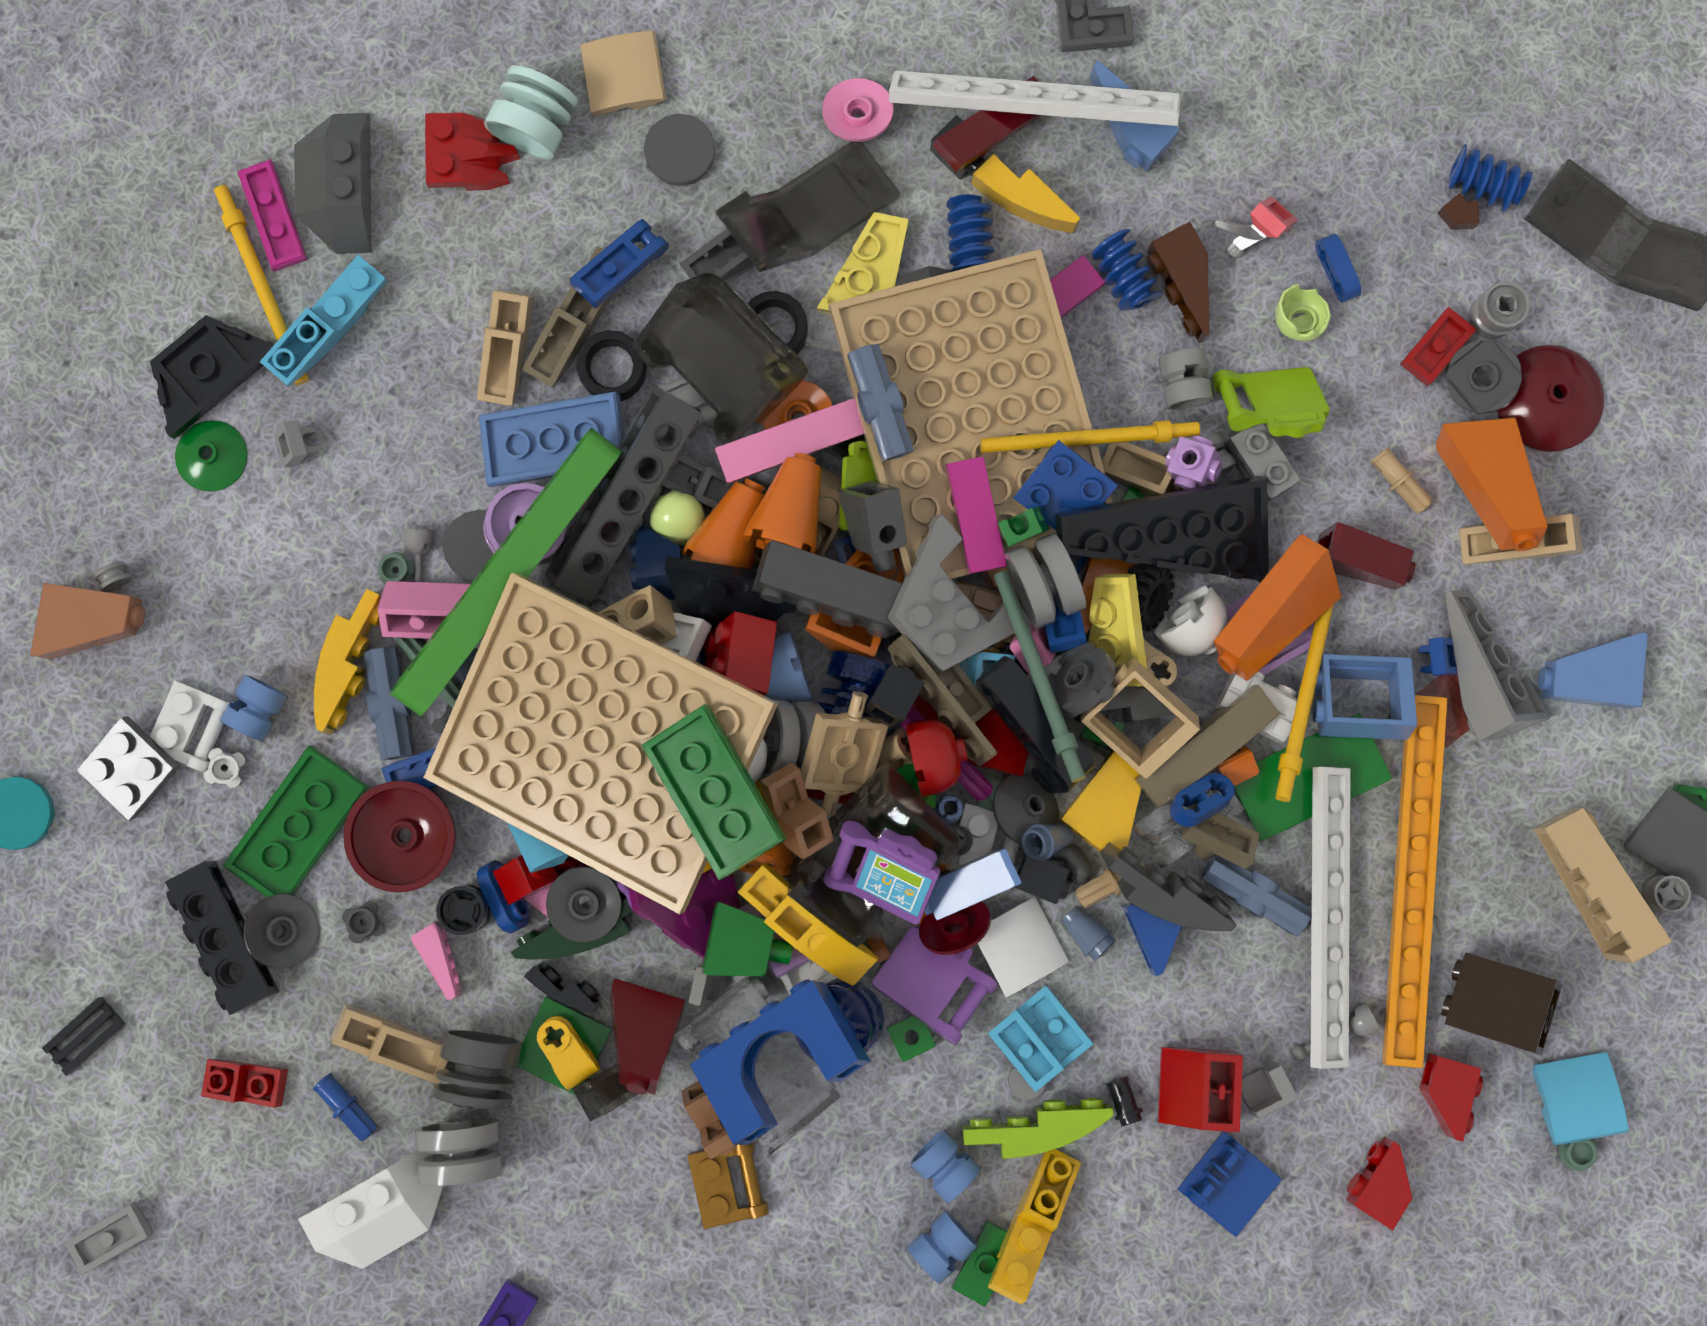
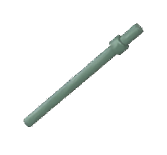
(1064, 742)

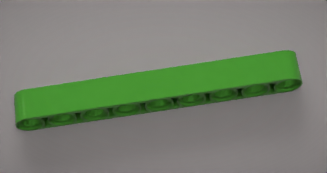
(517, 554)

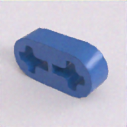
(1338, 267)
(1206, 805)

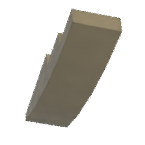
(563, 336)
(1211, 745)

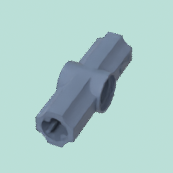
(880, 402)
(384, 710)
(1257, 894)

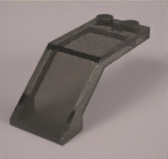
(810, 208)
(1621, 240)

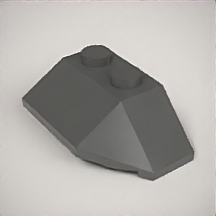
(336, 182)

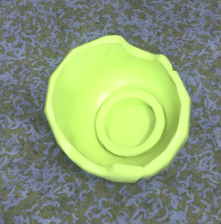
(1307, 326)
(676, 516)

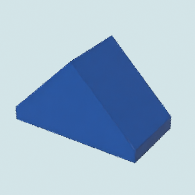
(1154, 937)

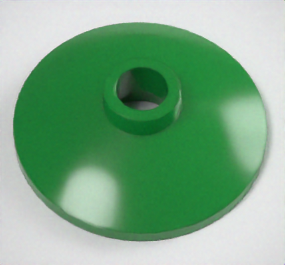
(226, 462)

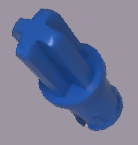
(345, 1107)

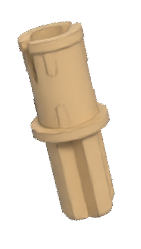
(1401, 481)
(1099, 888)

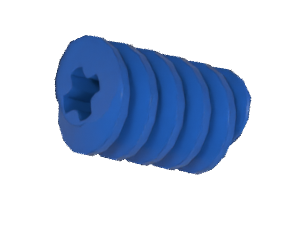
(1489, 178)
(968, 231)
(1125, 272)

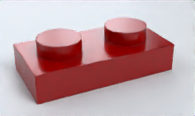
(1438, 346)

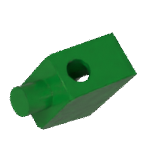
(741, 944)

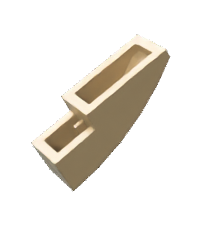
(504, 346)
(1138, 469)
(388, 1043)

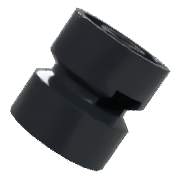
(463, 910)

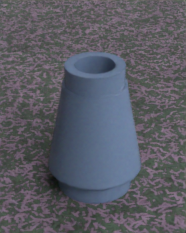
(1045, 840)
(1088, 933)

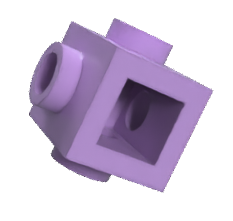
(1200, 473)

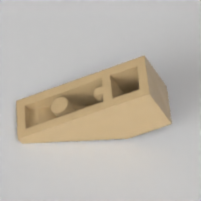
(1560, 539)

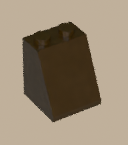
(1501, 1003)

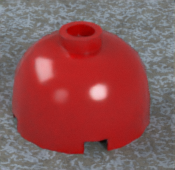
(935, 755)

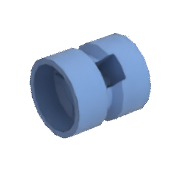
(253, 708)
(947, 1167)
(942, 1247)

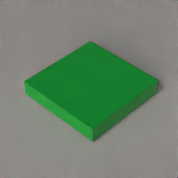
(590, 1030)

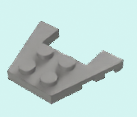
(937, 613)

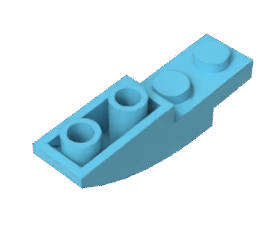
(325, 323)

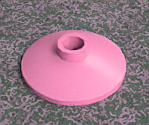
(853, 98)

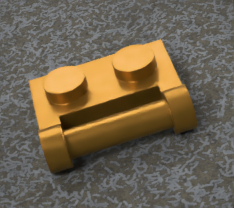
(716, 1189)

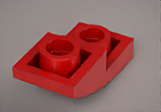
(244, 1082)

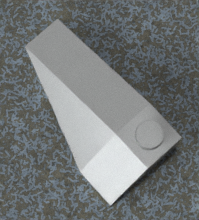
(1489, 687)

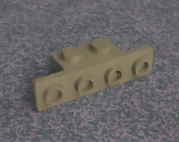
(951, 696)

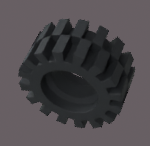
(1154, 592)

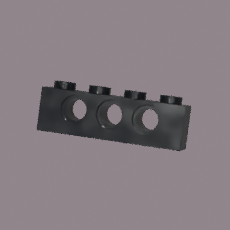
(223, 914)

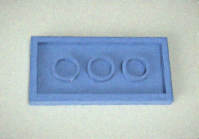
(537, 439)

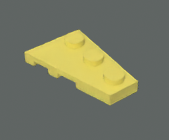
(873, 260)
(1117, 619)

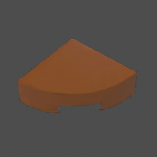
(879, 947)

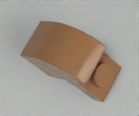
(798, 817)
(712, 1133)

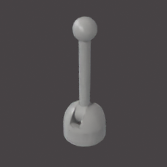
(418, 542)
(1360, 1022)

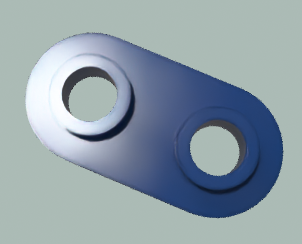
(508, 917)

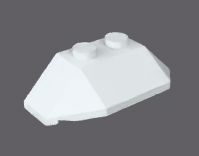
(374, 1215)

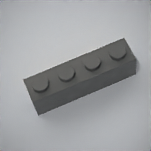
(826, 588)

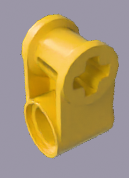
(569, 1059)

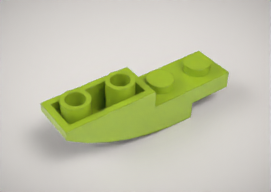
(1053, 1127)

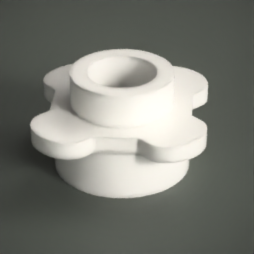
(219, 758)

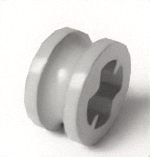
(112, 576)

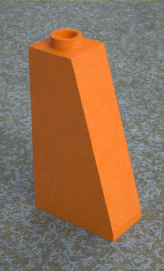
(1496, 478)
(1279, 609)

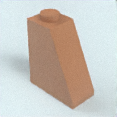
(82, 619)

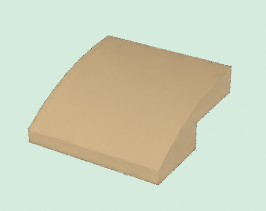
(623, 72)

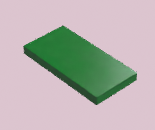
(713, 791)
(1274, 816)
(296, 825)

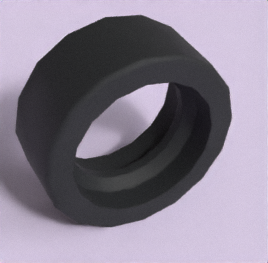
(792, 306)
(596, 343)

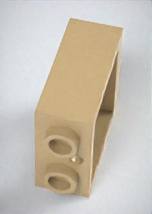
(1165, 743)

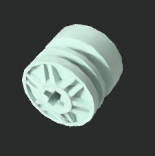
(531, 112)

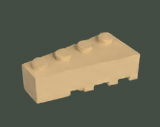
(1601, 887)

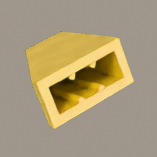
(1105, 805)

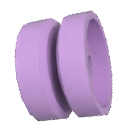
(507, 510)

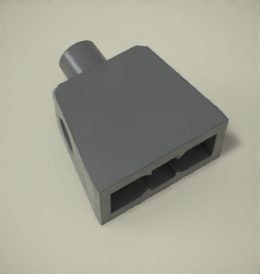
(874, 521)

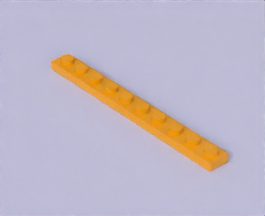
(1414, 886)

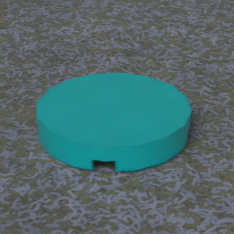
(24, 813)

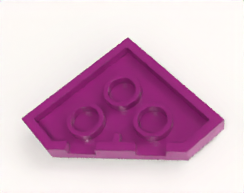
(693, 926)

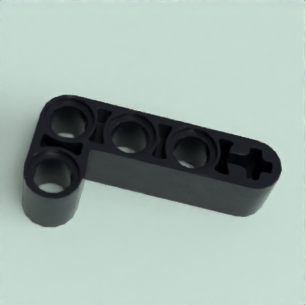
(1021, 709)

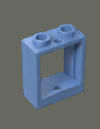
(1401, 696)

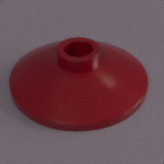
(956, 931)

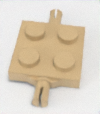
(842, 752)

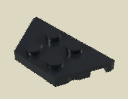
(203, 370)
(717, 591)

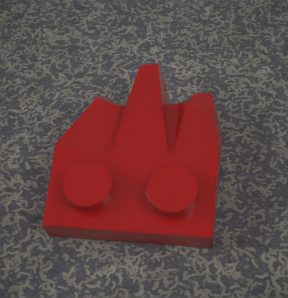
(464, 153)

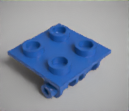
(1064, 484)
(1229, 1184)

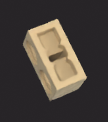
(645, 613)

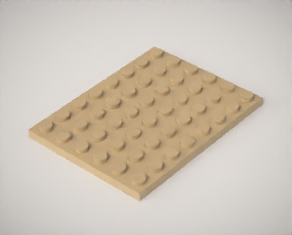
(971, 362)
(557, 733)

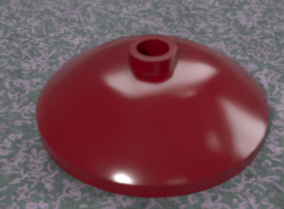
(1542, 418)
(375, 843)

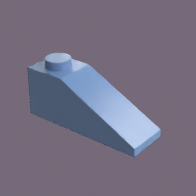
(1139, 141)

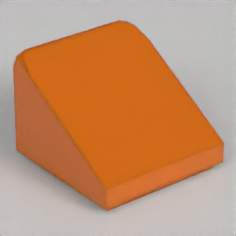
(1239, 766)

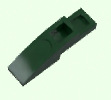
(553, 945)

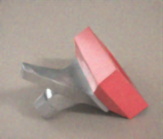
(1268, 220)

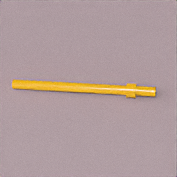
(235, 223)
(1160, 432)
(1290, 761)

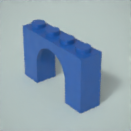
(729, 1067)

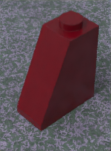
(1367, 556)
(643, 1033)

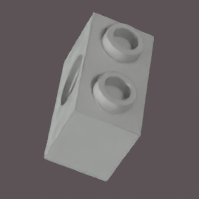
(1261, 456)

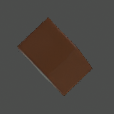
(1460, 213)

